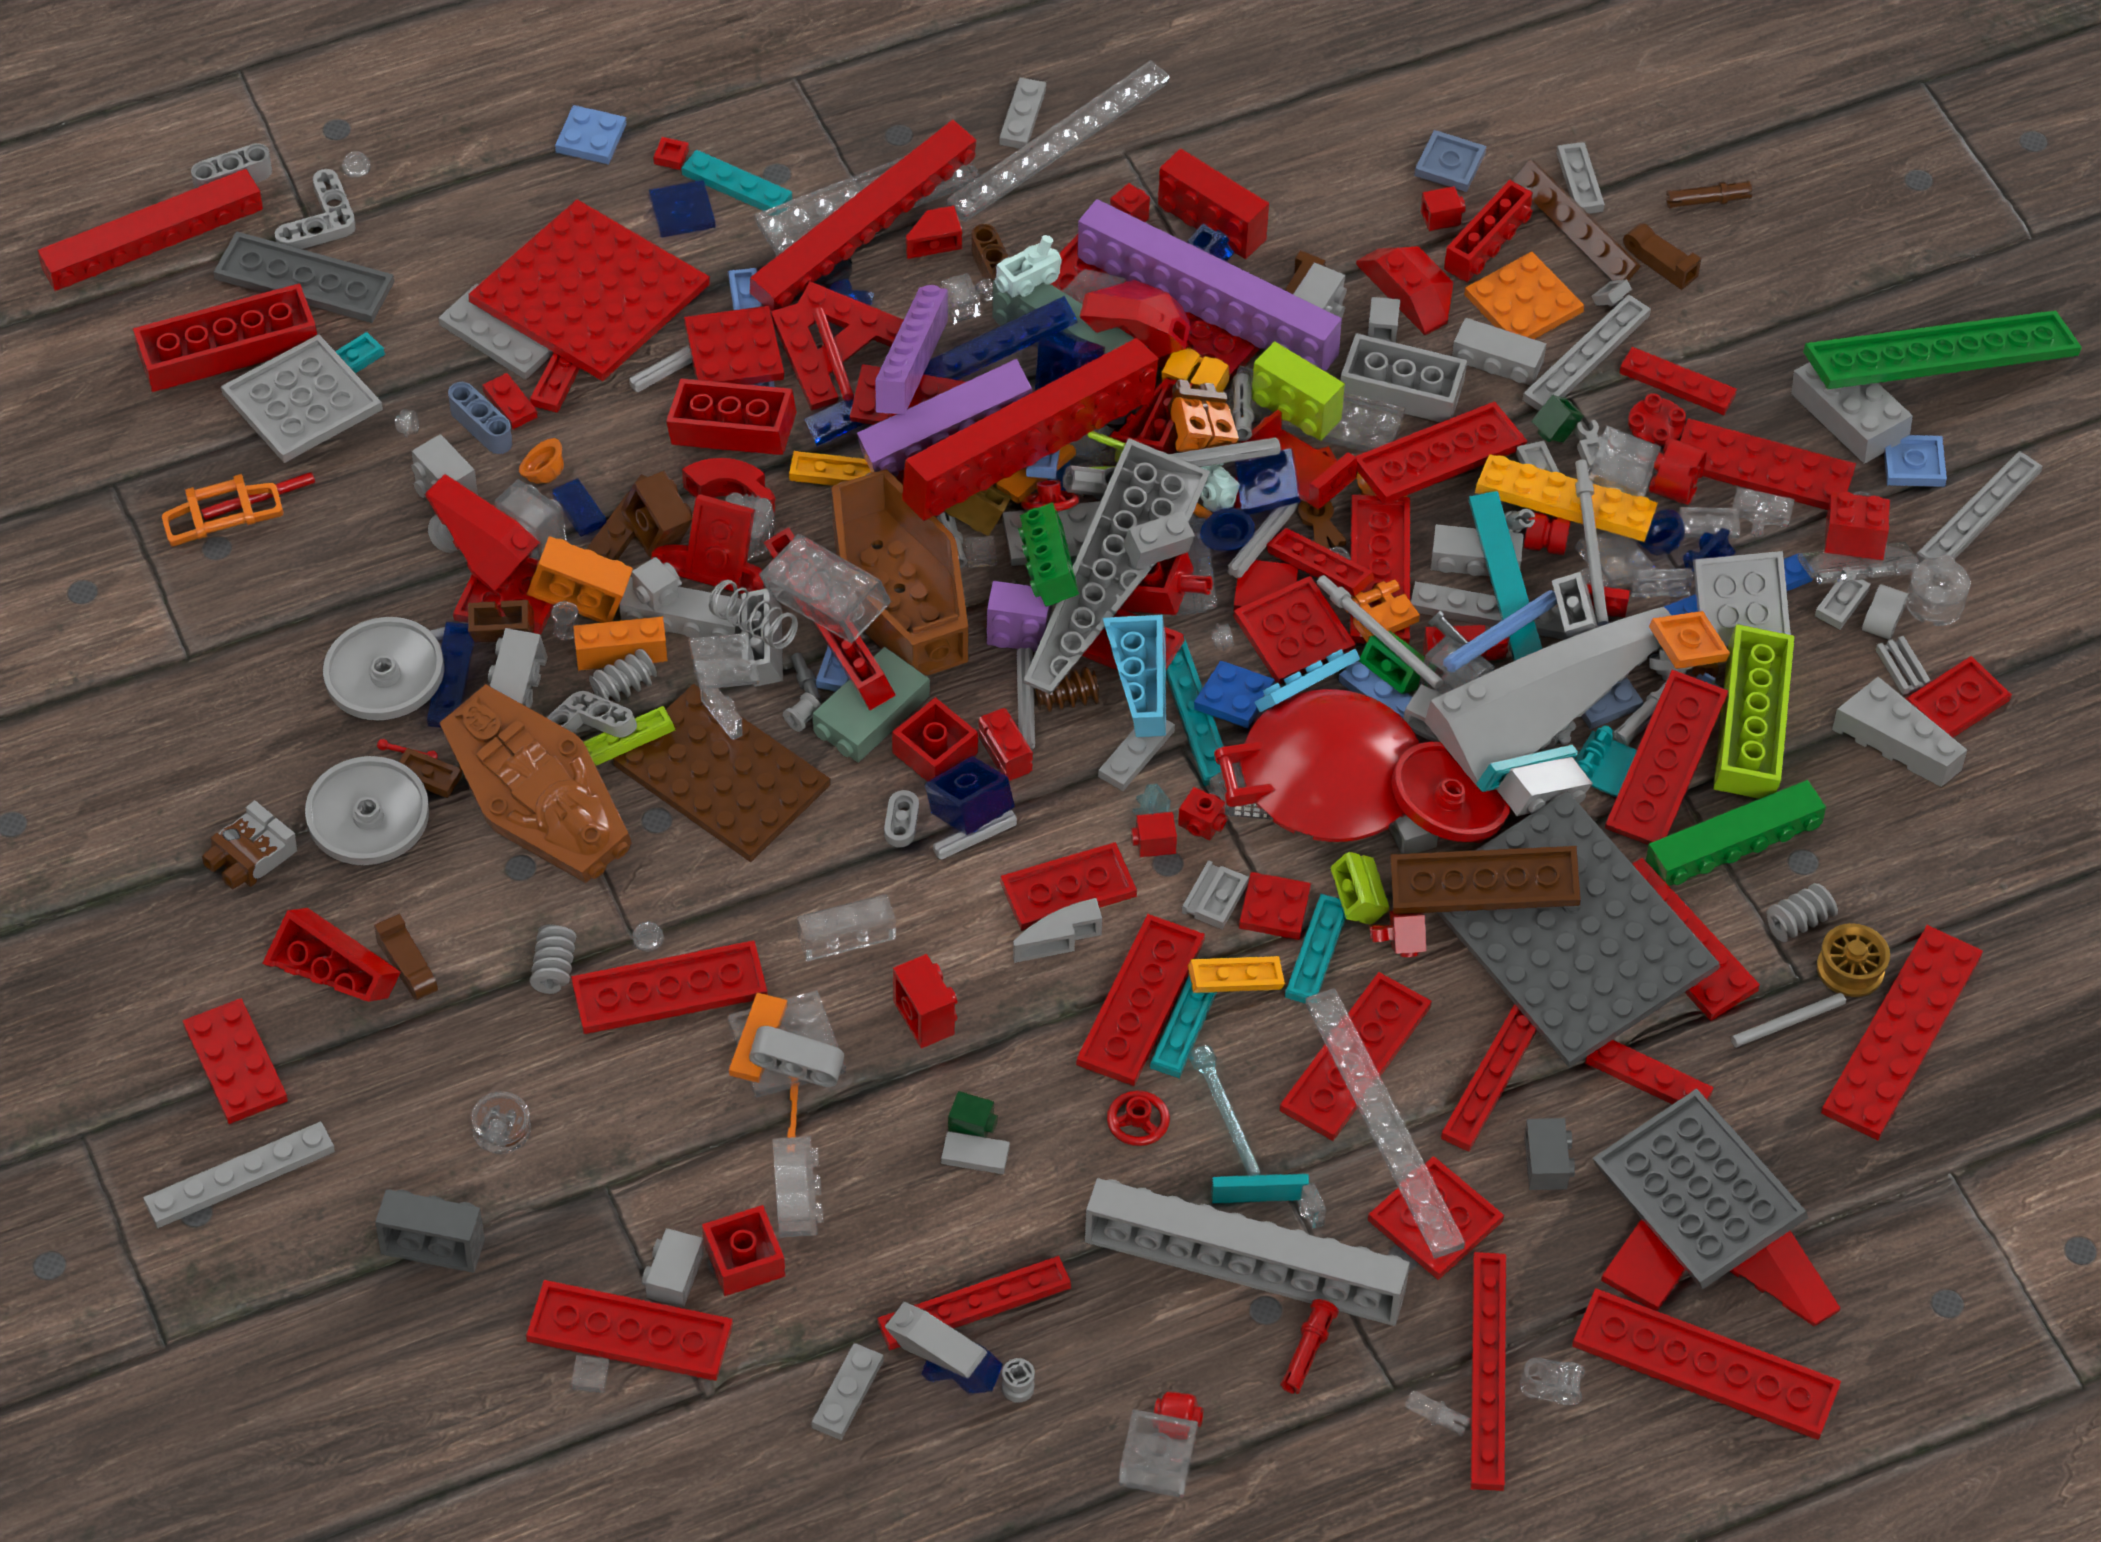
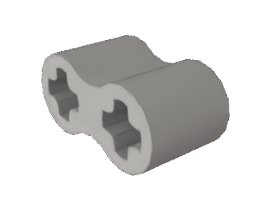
(1885, 612)

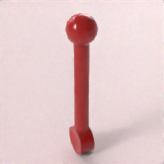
(383, 744)

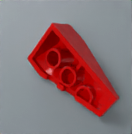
(484, 534)

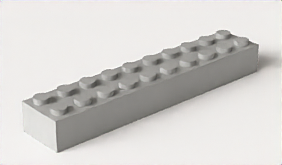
(1246, 1251)

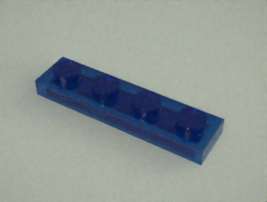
(457, 655)

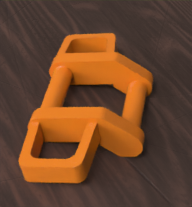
(205, 528)

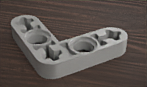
(327, 221)
(575, 713)

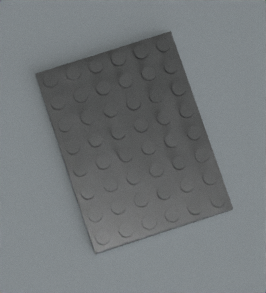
(1589, 966)

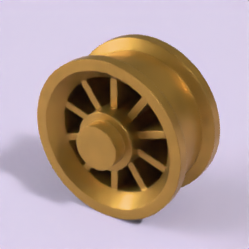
(1853, 960)

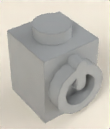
(656, 583)

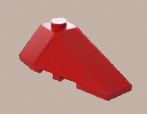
(1790, 1277)

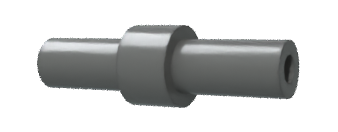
(805, 676)

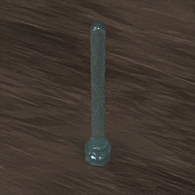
(1204, 1061)

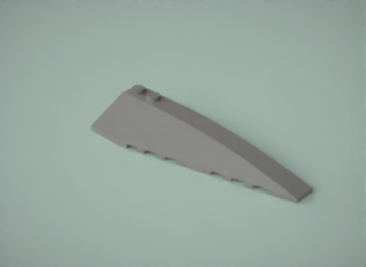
(1142, 489)
(1538, 695)

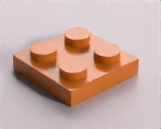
(1689, 639)

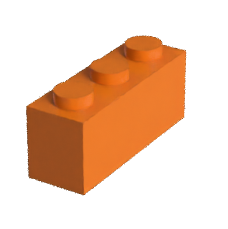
(608, 641)

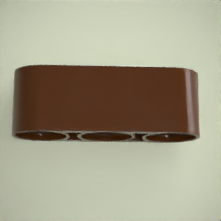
(987, 250)

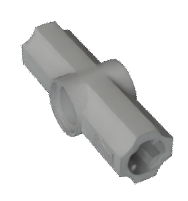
(1087, 480)

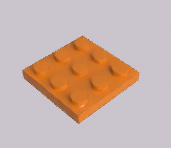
(1524, 298)

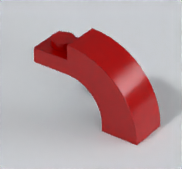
(725, 476)

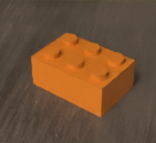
(580, 578)

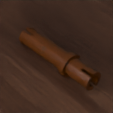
(1709, 194)

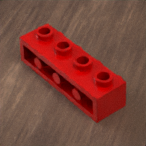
(1488, 231)

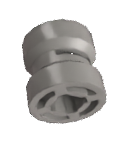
(1021, 1387)

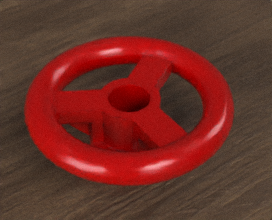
(1049, 492)
(1138, 1103)

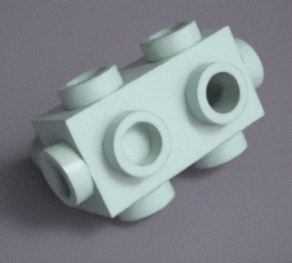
(1028, 269)
(1219, 489)

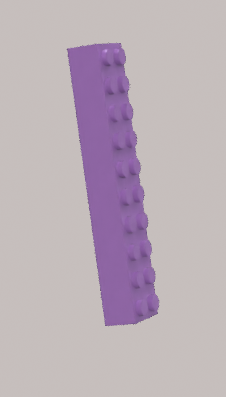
(1207, 285)

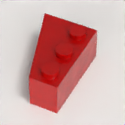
(1153, 422)

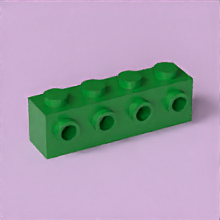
(1047, 555)

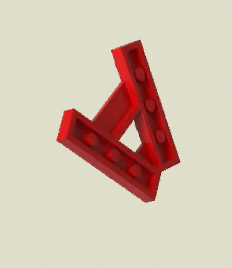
(811, 364)

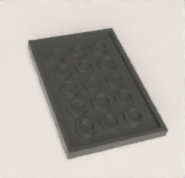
(1700, 1188)

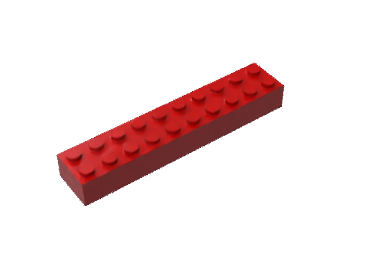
(1029, 429)

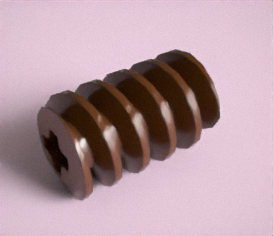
(1070, 689)

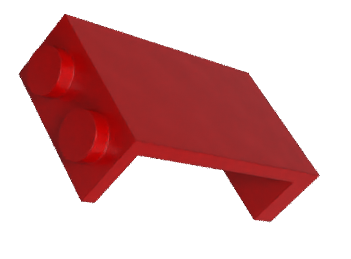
(1317, 474)

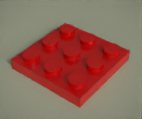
(734, 346)
(512, 590)
(1293, 629)
(1469, 1210)

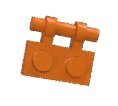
(1391, 614)

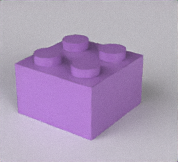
(1016, 616)

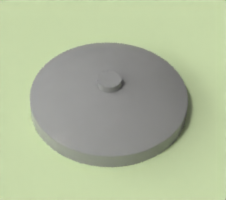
(383, 668)
(367, 810)

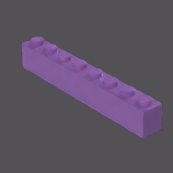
(911, 350)

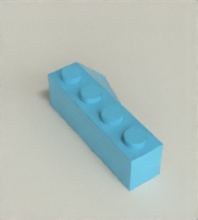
(1141, 663)

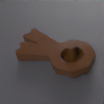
(1322, 526)

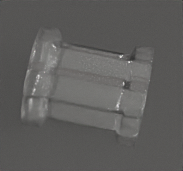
(565, 618)

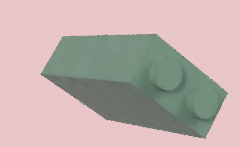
(857, 730)

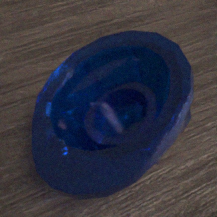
(1227, 530)
(1664, 533)

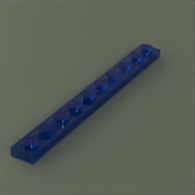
(961, 360)

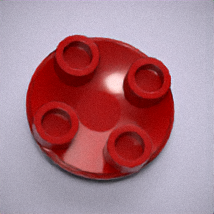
(1656, 420)

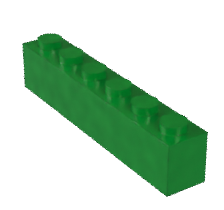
(1736, 833)

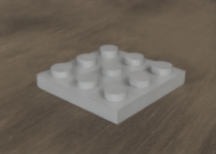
(1743, 592)

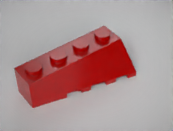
(328, 956)

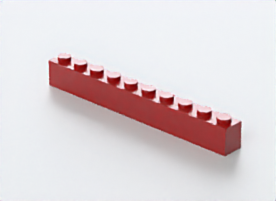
(863, 216)

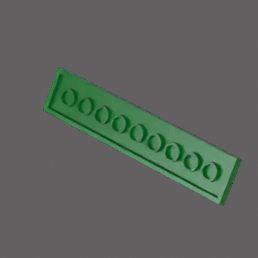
(1941, 349)

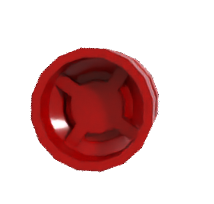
(1547, 533)

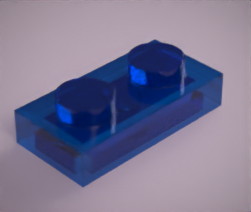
(579, 507)

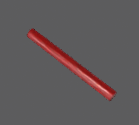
(833, 354)
(235, 503)

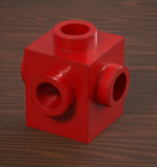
(1202, 814)

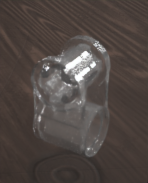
(1554, 1381)

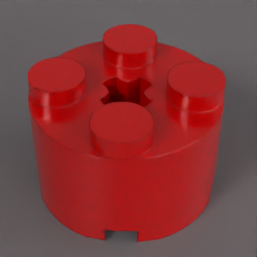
(1678, 471)

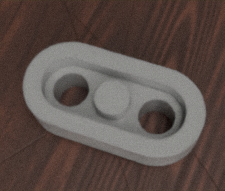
(901, 821)

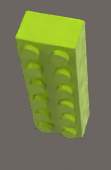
(1754, 712)

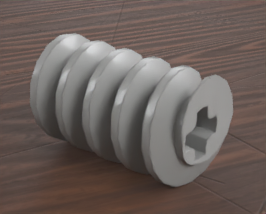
(623, 675)
(1801, 911)
(552, 958)

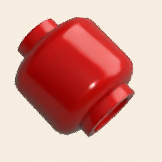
(1179, 1406)

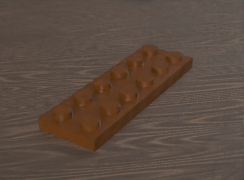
(1485, 880)

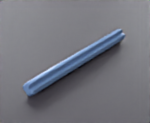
(1500, 631)

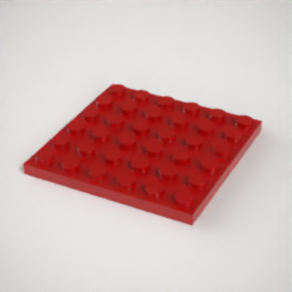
(589, 289)

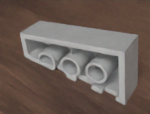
(518, 665)
(1902, 732)

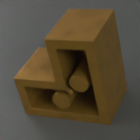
(981, 509)

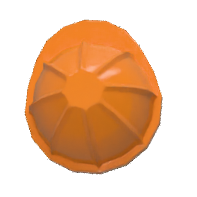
(543, 462)

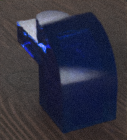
(980, 1381)

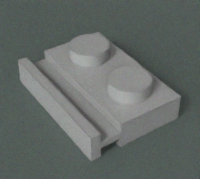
(1215, 895)

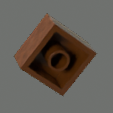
(657, 512)

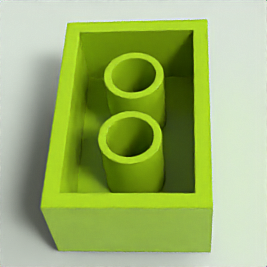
(1298, 390)

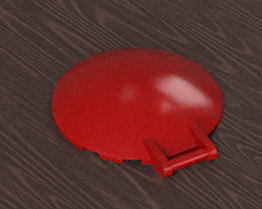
(1321, 764)

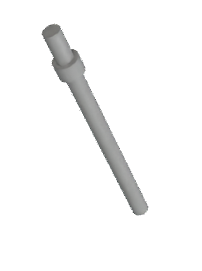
(1584, 491)
(1342, 598)

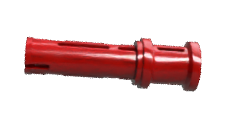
(1313, 1334)

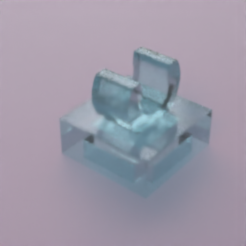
(1152, 801)

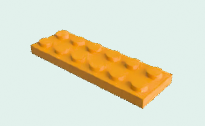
(1556, 496)

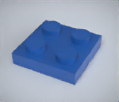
(1232, 694)

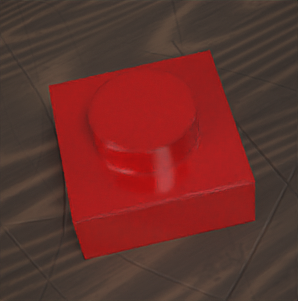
(671, 153)

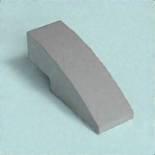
(1058, 931)

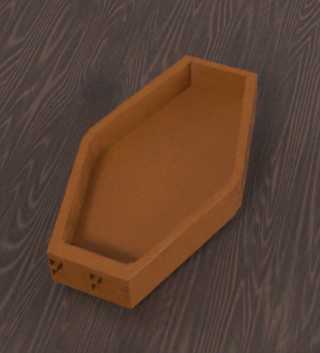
(536, 783)

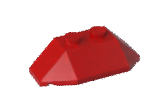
(1415, 281)

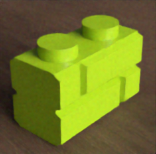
(1359, 888)

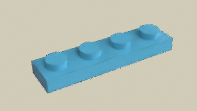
(1297, 682)

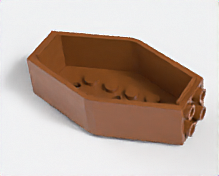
(929, 618)

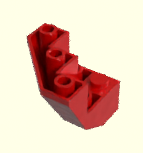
(1143, 310)

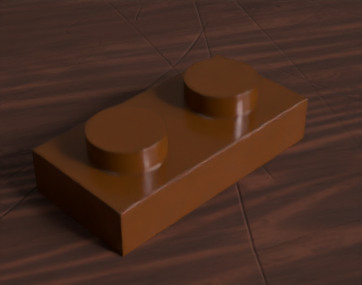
(434, 774)

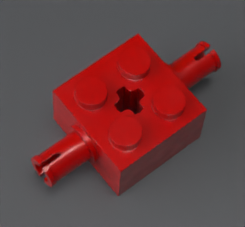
(1165, 587)

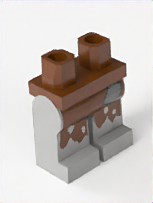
(250, 847)

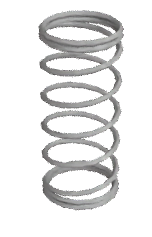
(731, 602)

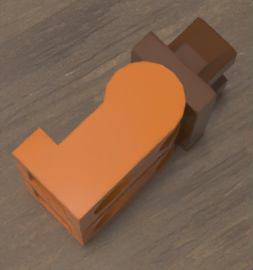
(1201, 417)

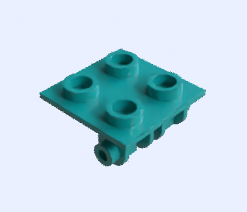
(1605, 760)

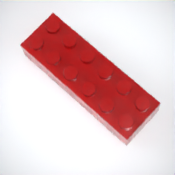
(224, 337)

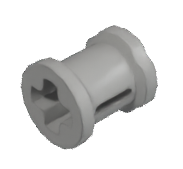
(801, 712)

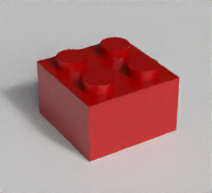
(1857, 525)
(934, 740)
(924, 1000)
(743, 1250)

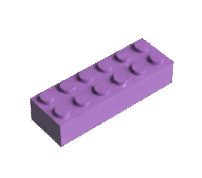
(906, 434)

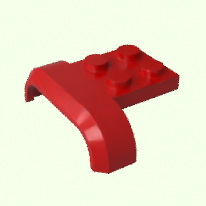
(716, 546)

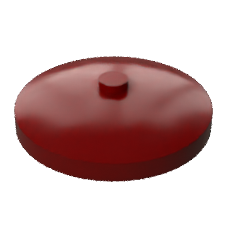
(1443, 797)

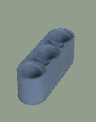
(480, 417)

